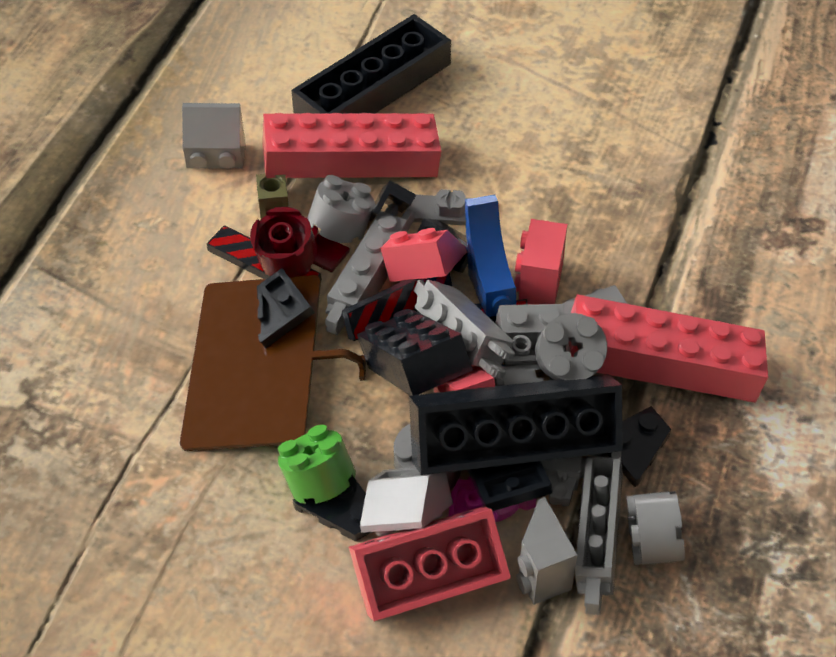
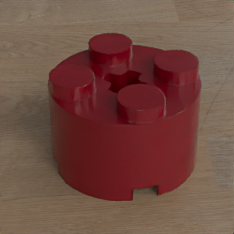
(284, 242)

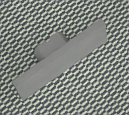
(445, 207)

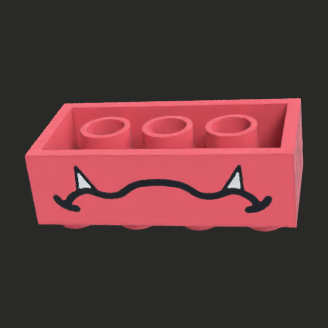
(429, 563)

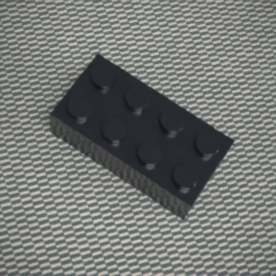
(414, 352)

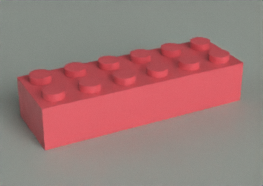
(350, 145)
(678, 349)

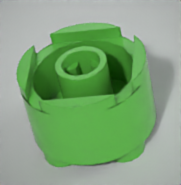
(316, 465)

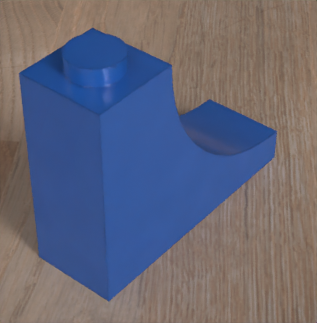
(486, 255)

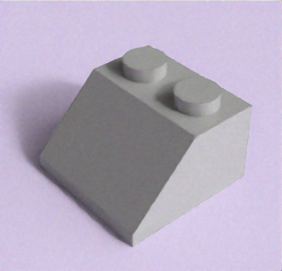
(213, 135)
(546, 557)

